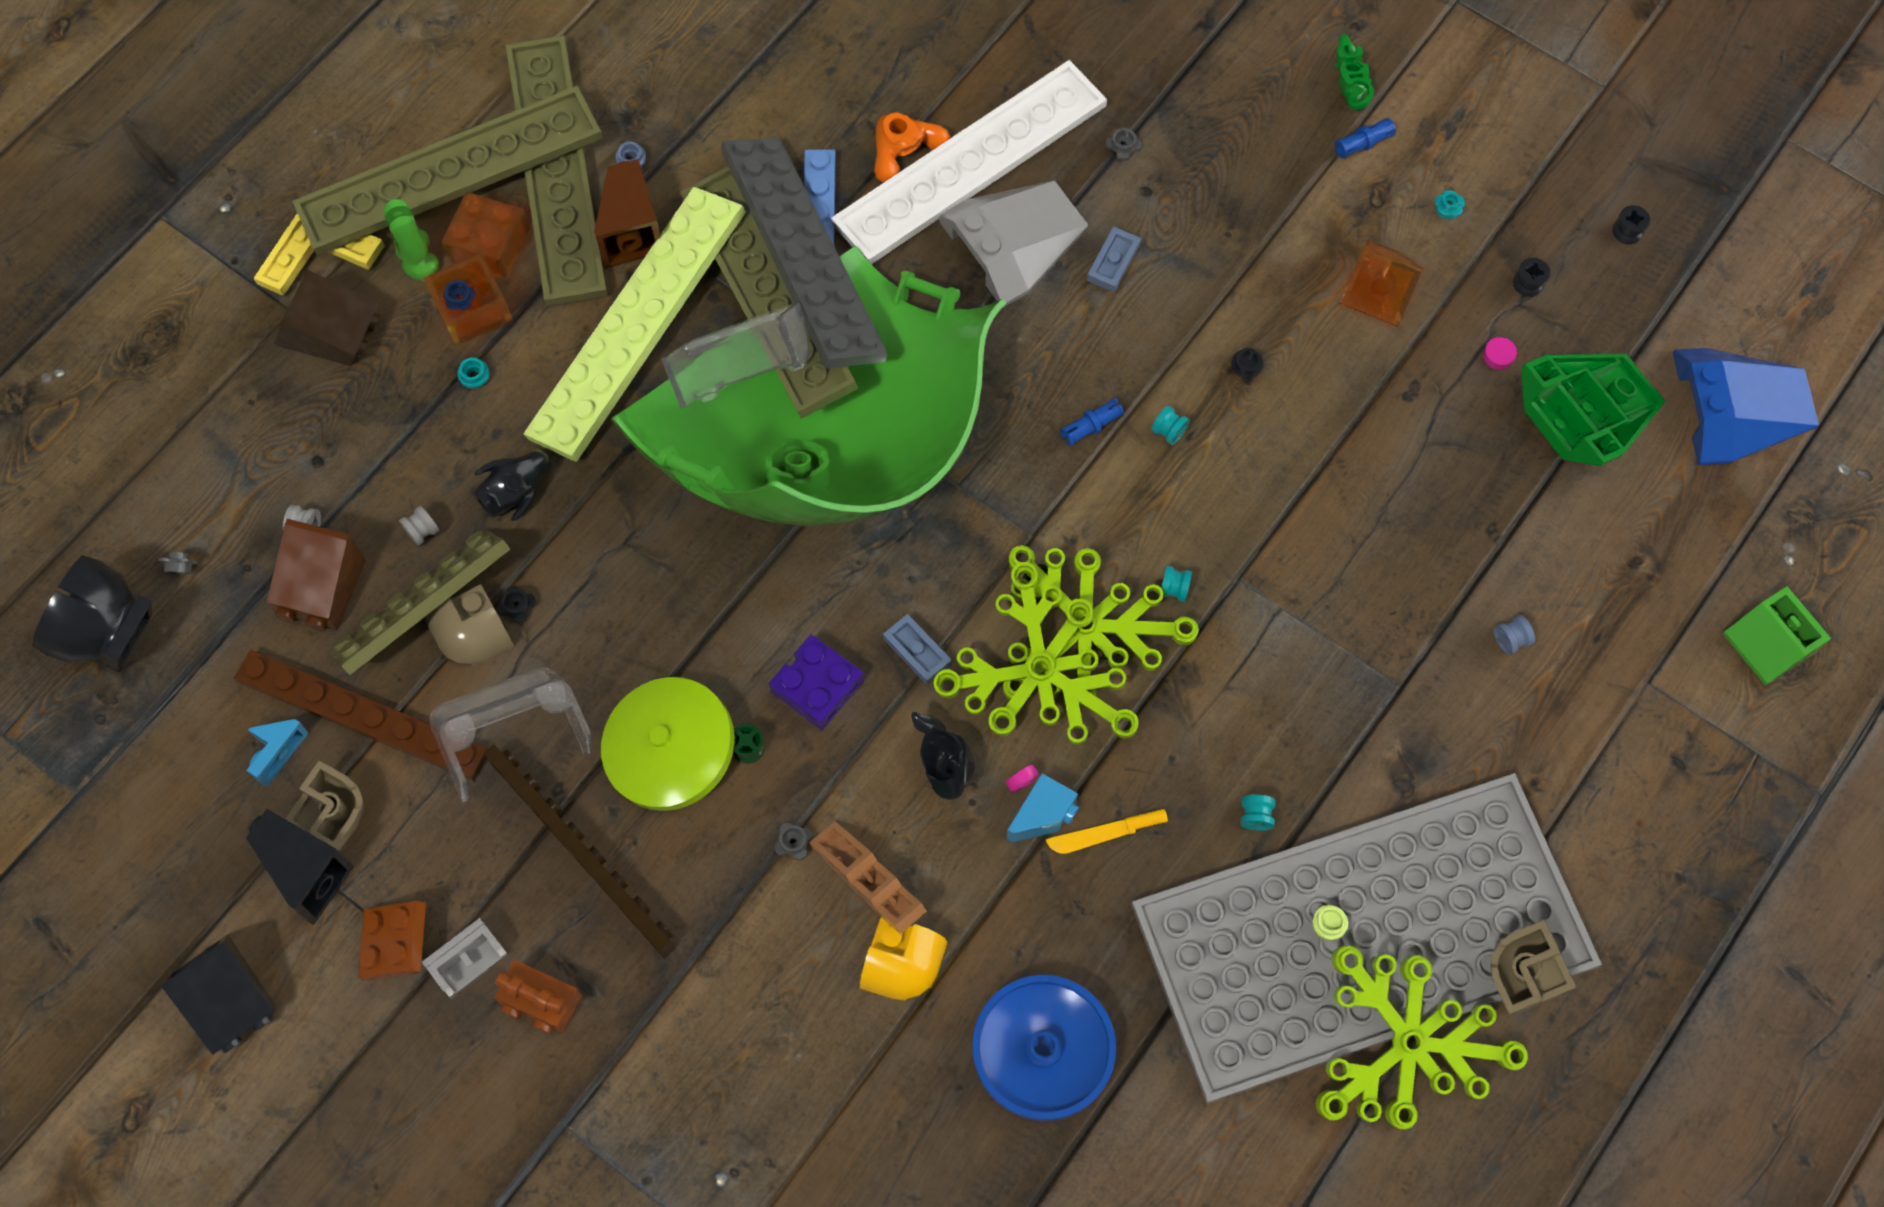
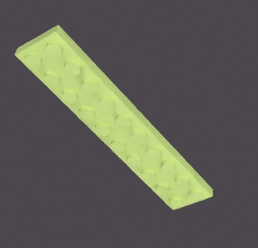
(634, 324)

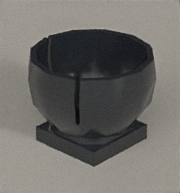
(96, 618)

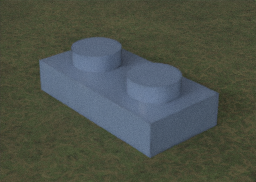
(1114, 259)
(917, 649)

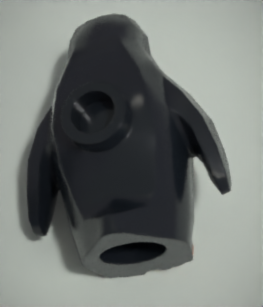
(511, 483)

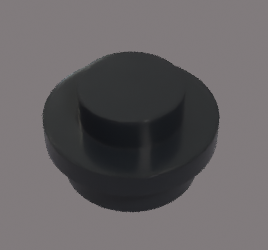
(1247, 363)

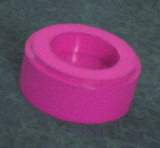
(1499, 353)
(1022, 779)

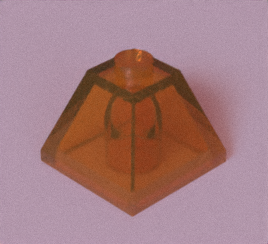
(1381, 283)

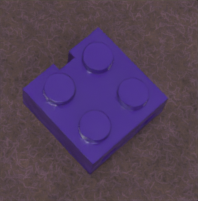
(816, 682)

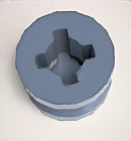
(1514, 634)

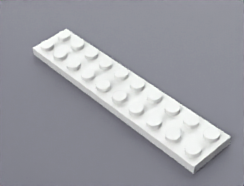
(969, 162)

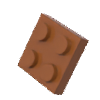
(392, 940)

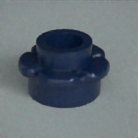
(456, 289)

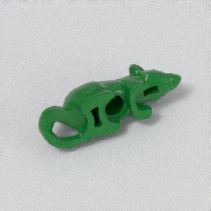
(1354, 75)

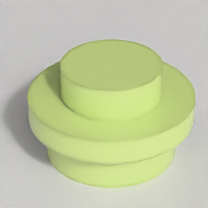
(1330, 922)

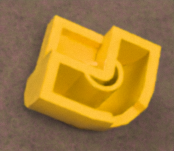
(902, 963)

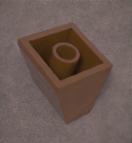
(626, 217)
(314, 575)

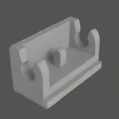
(465, 958)

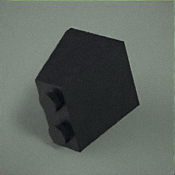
(299, 864)
(219, 996)

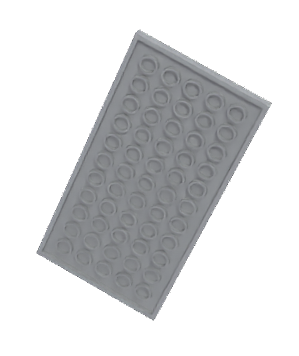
(1429, 882)

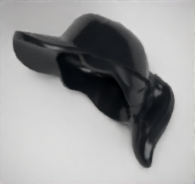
(944, 756)

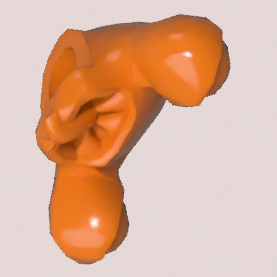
(899, 137)

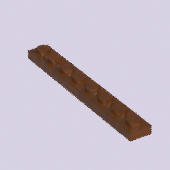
(352, 711)

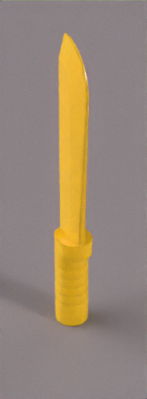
(1091, 836)

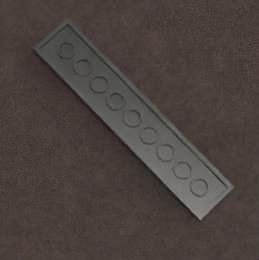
(804, 253)

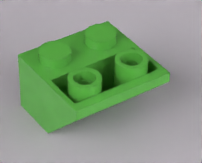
(1776, 636)

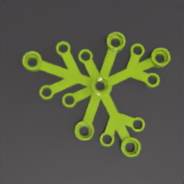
(1124, 627)
(1073, 689)
(1451, 1046)

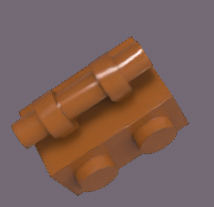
(536, 997)

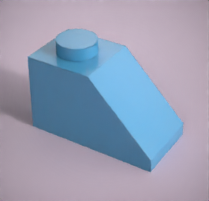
(1043, 810)

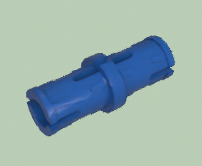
(1365, 138)
(1092, 421)

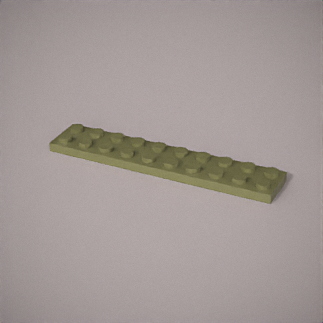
(448, 168)
(559, 187)
(761, 289)

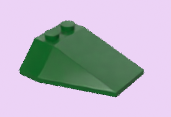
(1588, 404)

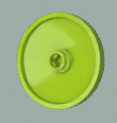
(667, 743)

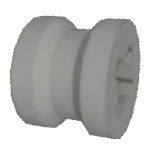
(310, 516)
(419, 525)

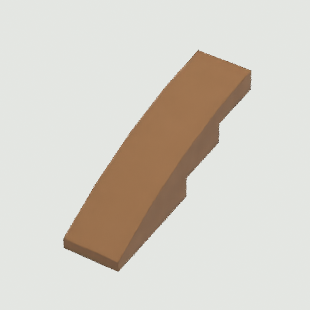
(868, 877)

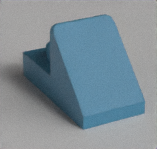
(281, 742)

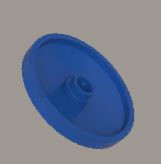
(1044, 1048)

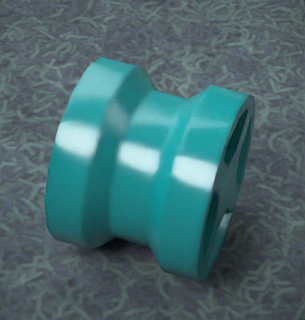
(1170, 425)
(1176, 583)
(1257, 812)

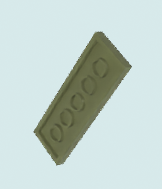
(427, 594)

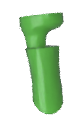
(410, 241)

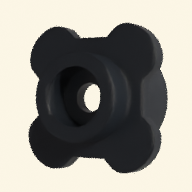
(512, 596)

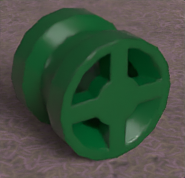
(748, 736)

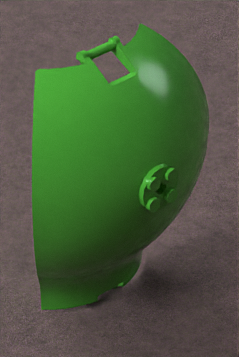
(851, 456)

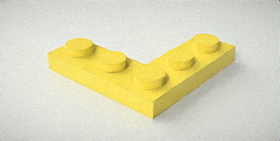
(295, 249)

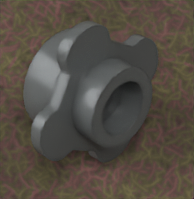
(1125, 136)
(177, 563)
(789, 832)

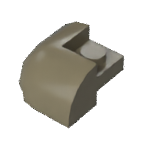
(468, 628)
(328, 806)
(1529, 969)

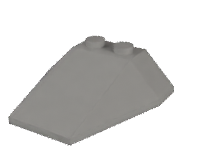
(1016, 234)

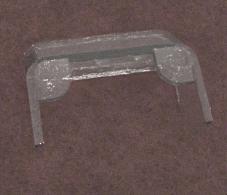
(738, 353)
(458, 718)

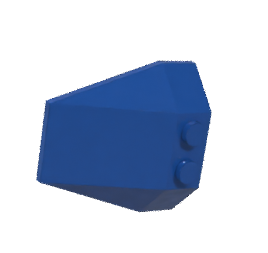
(1743, 403)

